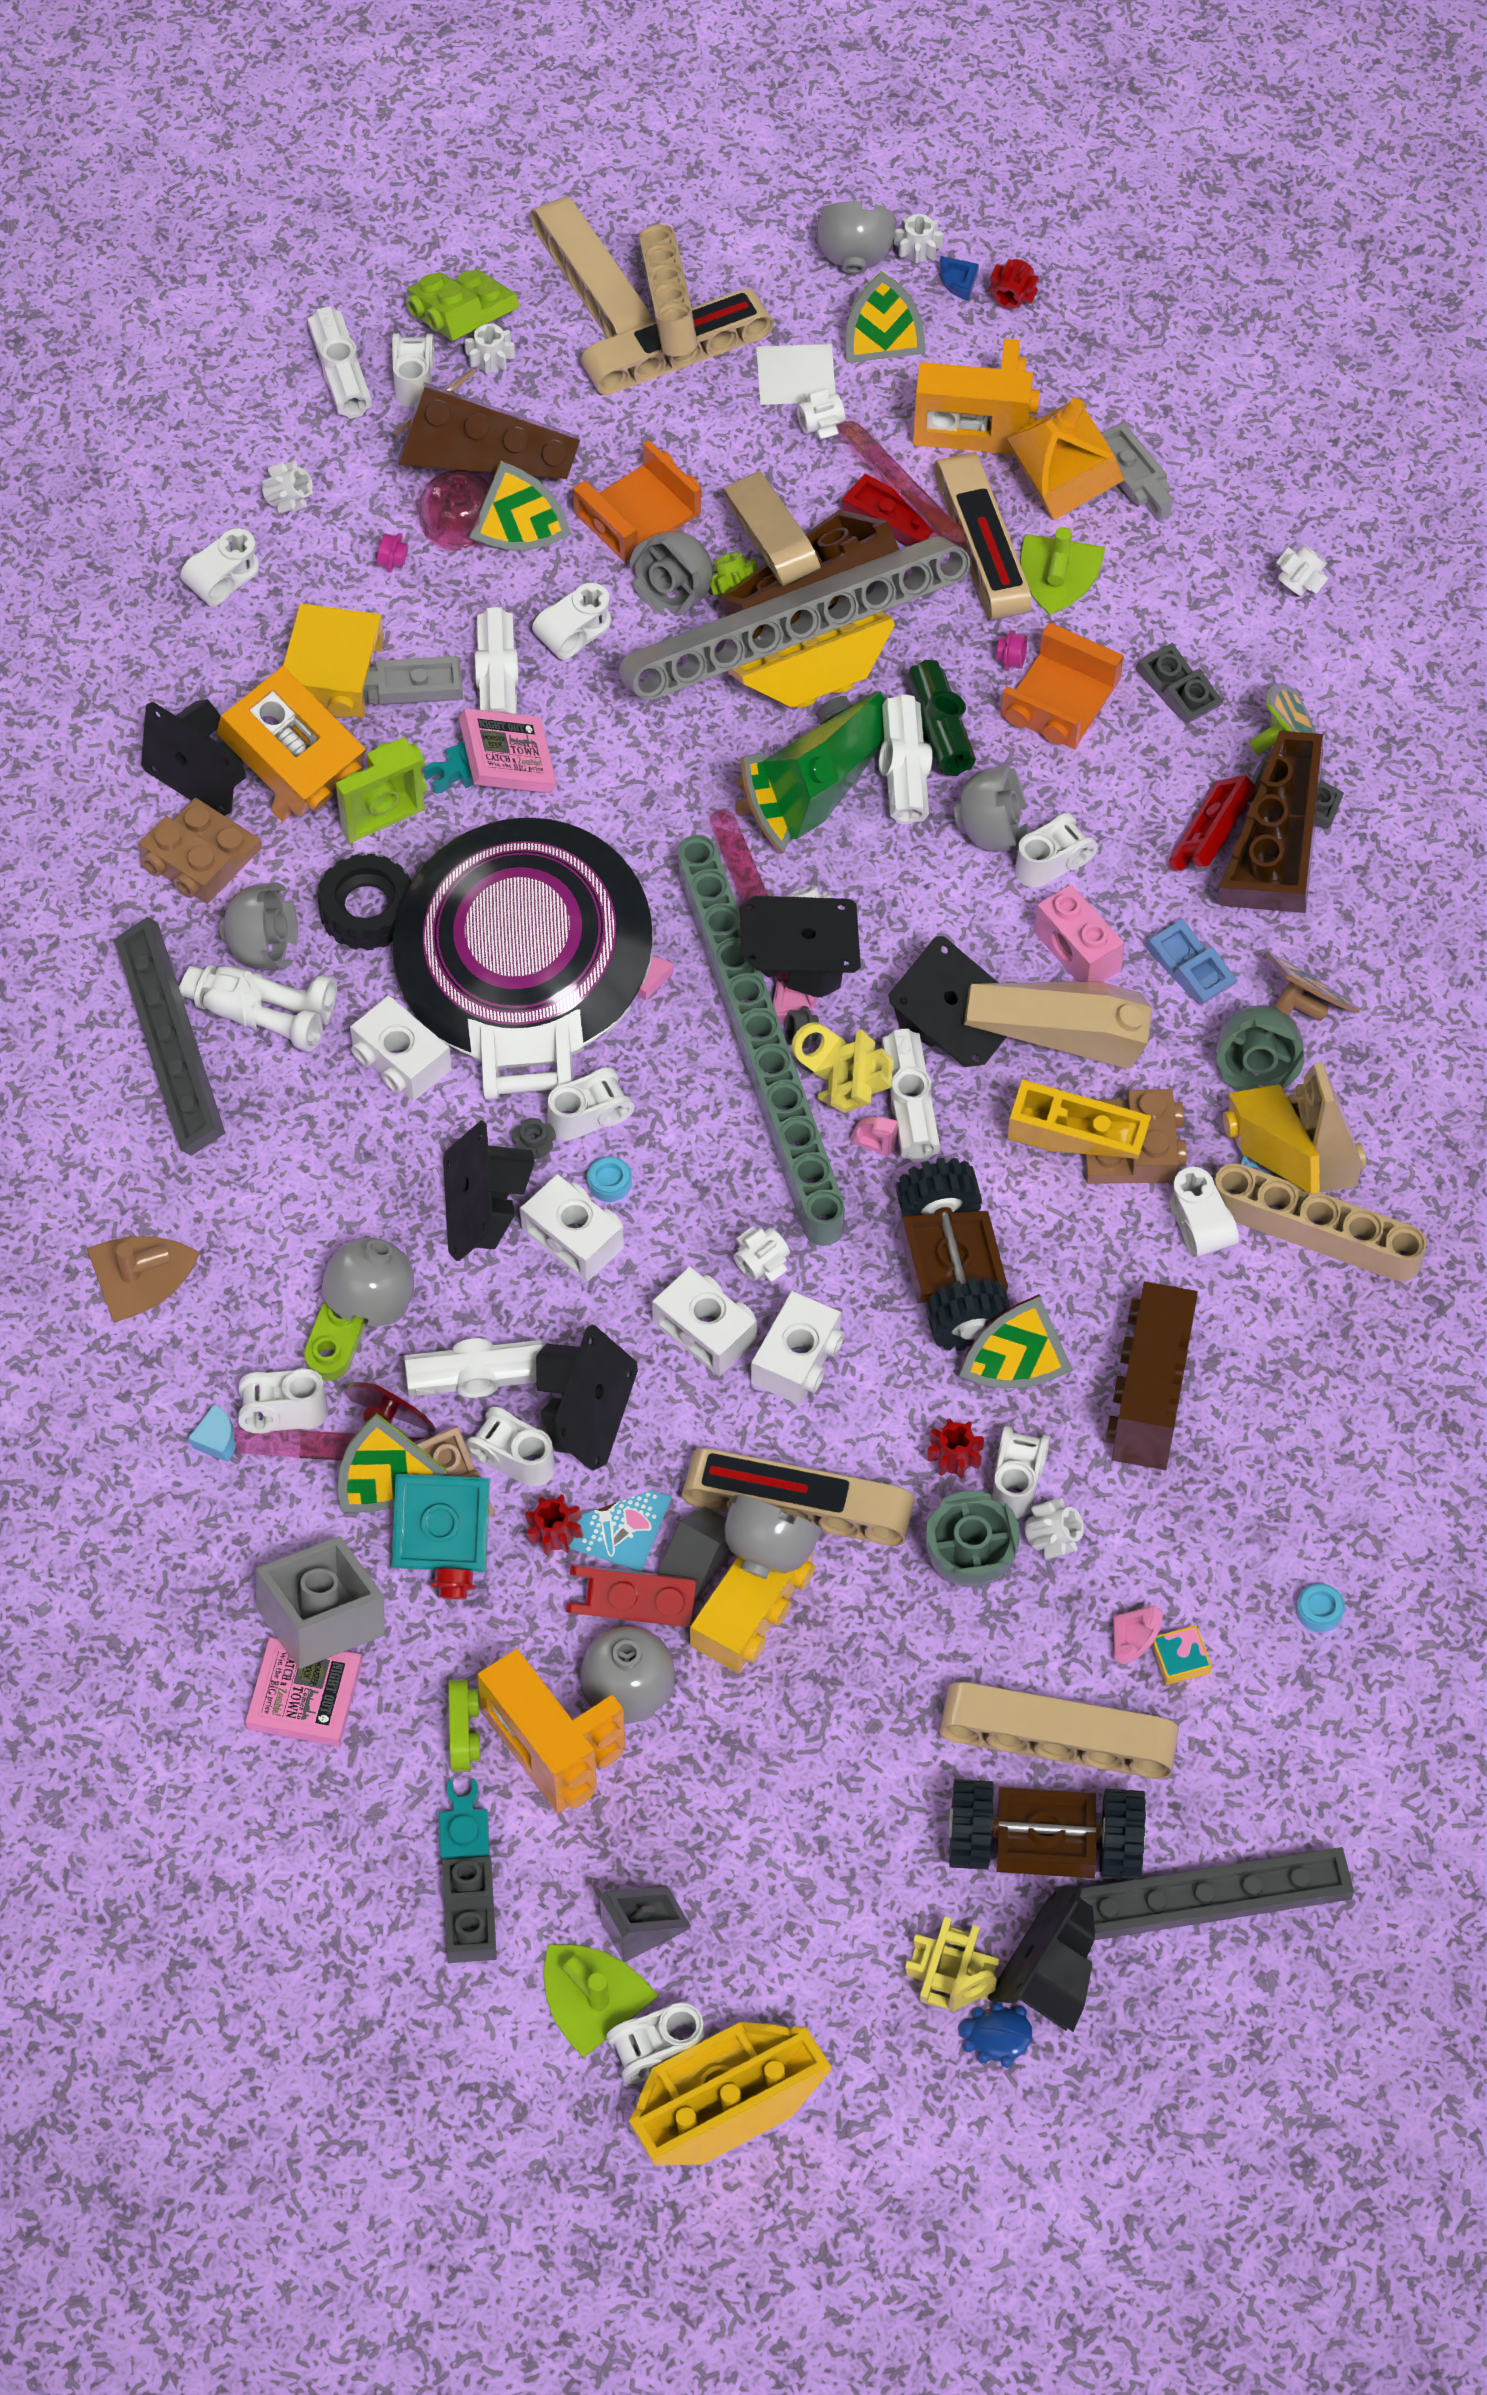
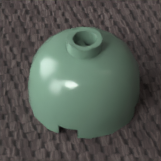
(1259, 1042)
(972, 1538)

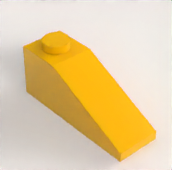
(1075, 1123)
(1273, 1135)

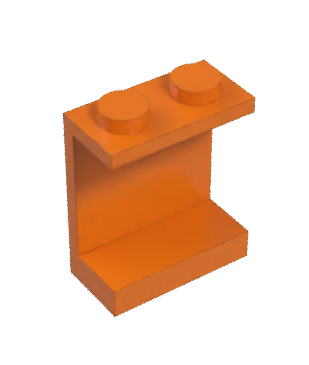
(640, 504)
(1063, 687)

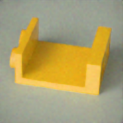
(333, 655)

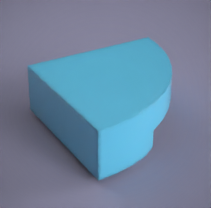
(214, 1435)

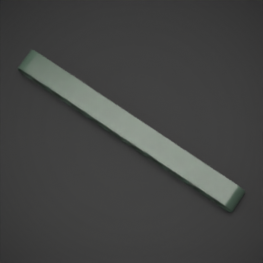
(763, 1053)

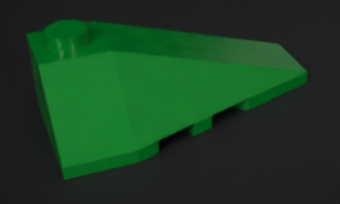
(824, 764)

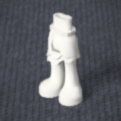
(239, 997)

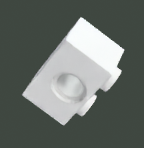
(393, 1028)
(580, 1249)
(798, 1324)
(713, 1343)

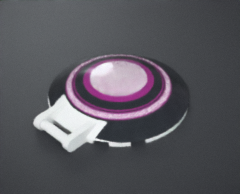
(523, 947)

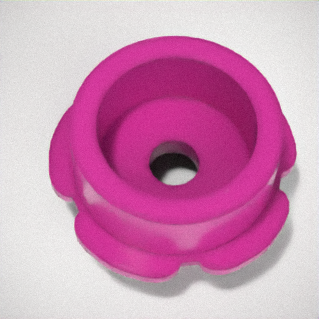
(392, 552)
(1012, 650)

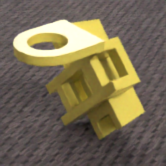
(843, 1062)
(961, 1973)

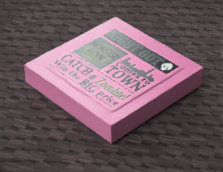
(507, 750)
(304, 1701)

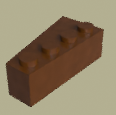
(476, 436)
(839, 544)
(1276, 844)
(1153, 1377)

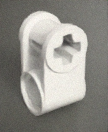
(411, 366)
(218, 570)
(571, 623)
(1052, 851)
(594, 1103)
(1202, 1213)
(284, 1398)
(505, 1444)
(1019, 1466)
(653, 2039)

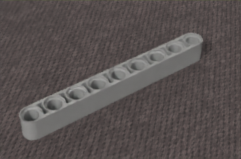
(777, 613)

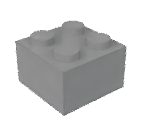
(320, 1602)

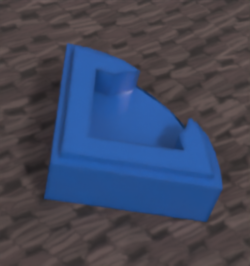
(959, 276)

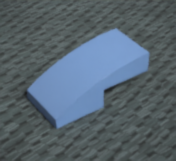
(1192, 966)

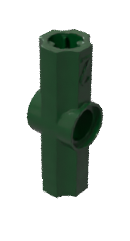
(941, 717)

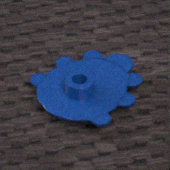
(997, 2034)

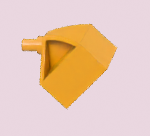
(1066, 458)

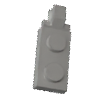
(1143, 476)
(414, 680)

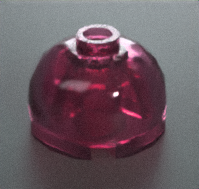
(452, 508)

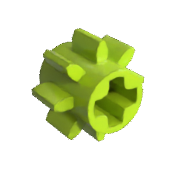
(731, 570)

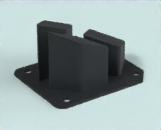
(189, 757)
(801, 937)
(924, 999)
(478, 1190)
(592, 1392)
(1051, 1960)

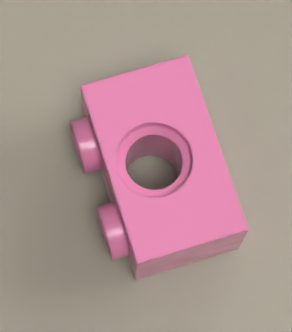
(1078, 936)

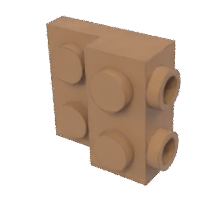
(198, 850)
(1160, 1151)

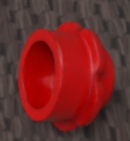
(453, 1583)

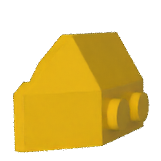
(819, 664)
(726, 2092)

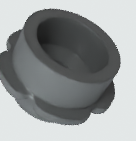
(833, 708)
(795, 1020)
(533, 1126)

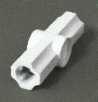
(339, 362)
(496, 661)
(905, 759)
(914, 1114)
(472, 1368)

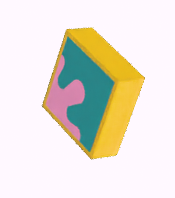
(1181, 1655)

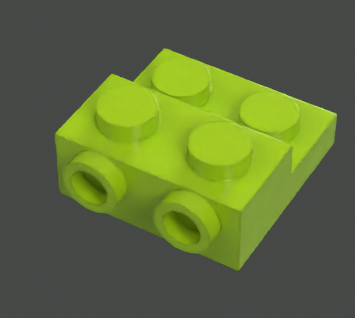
(459, 304)
(384, 792)

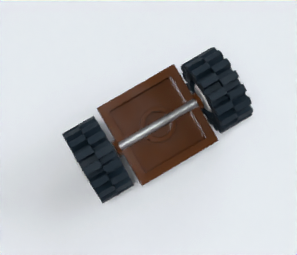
(951, 1251)
(1047, 1831)

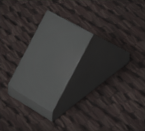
(697, 1548)
(641, 1919)

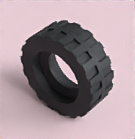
(356, 873)

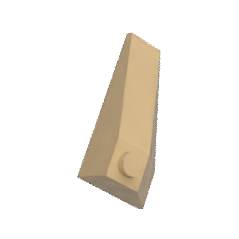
(1071, 1017)
(1329, 1130)

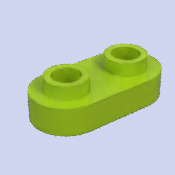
(337, 1335)
(463, 1743)

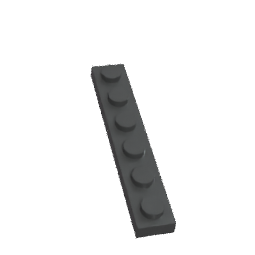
(169, 1036)
(1219, 1893)

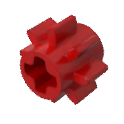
(1013, 283)
(955, 1448)
(554, 1524)

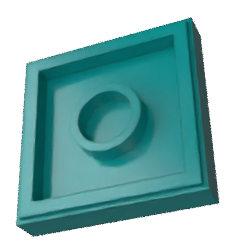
(440, 1522)

